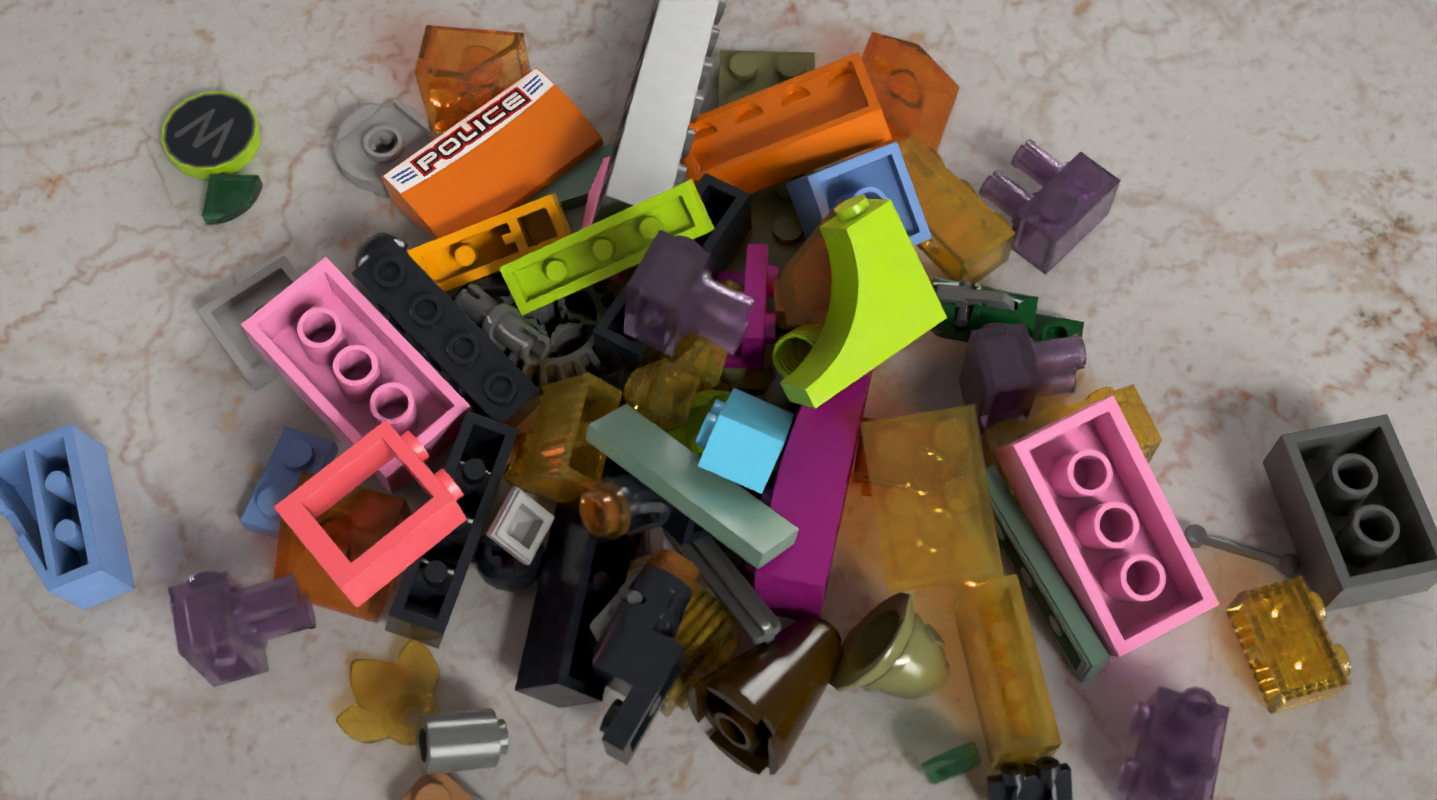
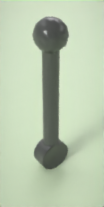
(1197, 537)

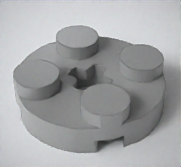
(369, 127)

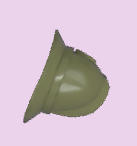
(893, 653)

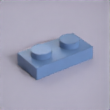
(291, 456)

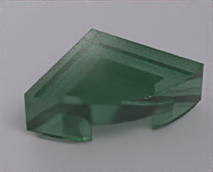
(230, 197)

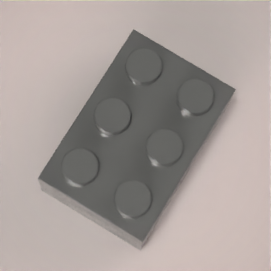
(1354, 512)

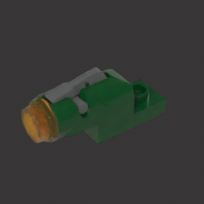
(975, 305)

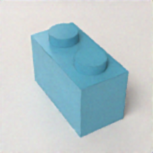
(743, 439)

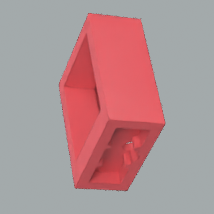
(401, 545)

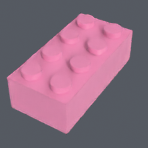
(354, 366)
(1107, 526)

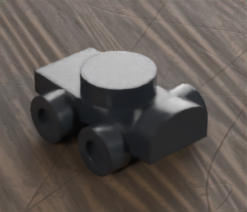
(1029, 782)

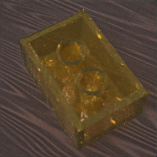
(931, 499)

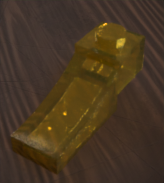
(668, 386)

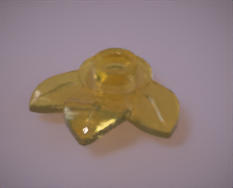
(388, 692)

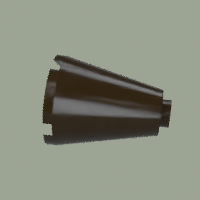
(768, 694)

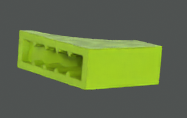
(875, 304)

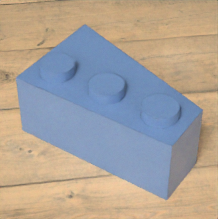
(67, 515)

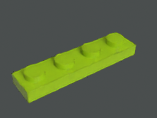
(603, 247)

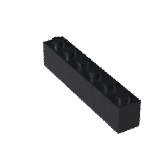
(574, 586)

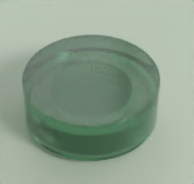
(952, 763)

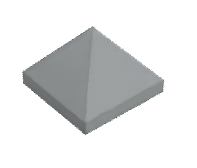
(520, 525)

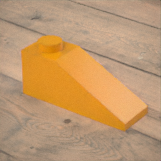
(492, 243)

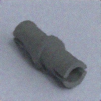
(503, 324)

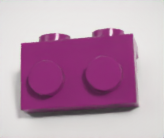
(758, 283)

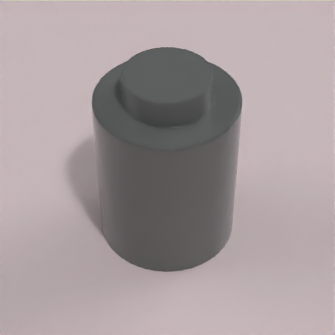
(460, 741)

